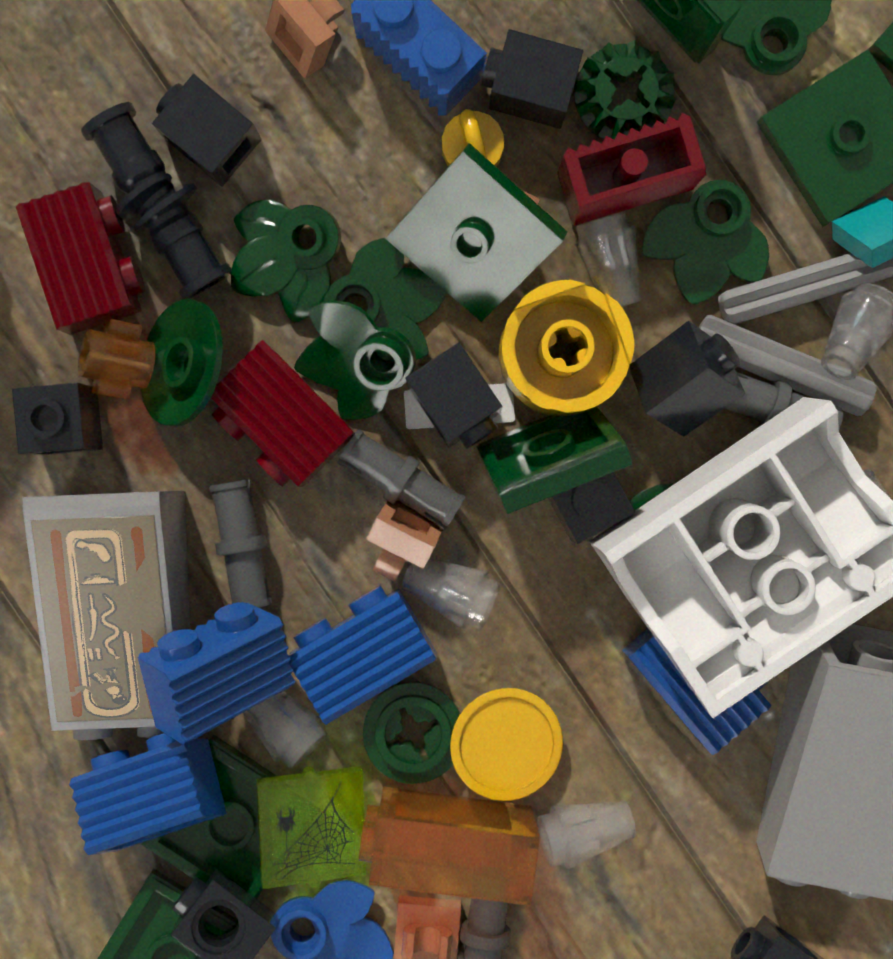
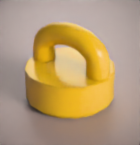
(478, 130)

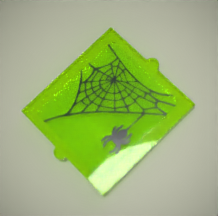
(310, 826)

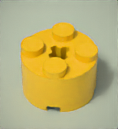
(579, 316)

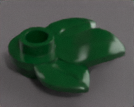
(785, 19)
(705, 250)
(277, 260)
(394, 294)
(348, 361)

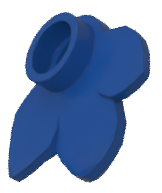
(339, 925)

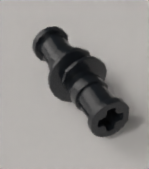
(155, 199)

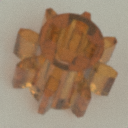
(116, 359)

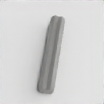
(799, 287)
(792, 367)

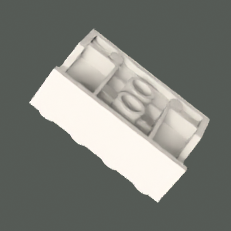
(757, 554)

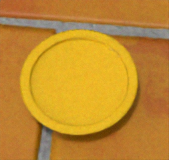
(506, 744)

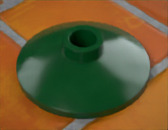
(185, 364)

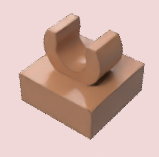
(304, 31)
(403, 537)
(427, 928)

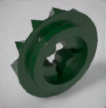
(595, 91)
(401, 759)

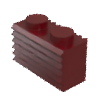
(631, 169)
(80, 257)
(280, 416)

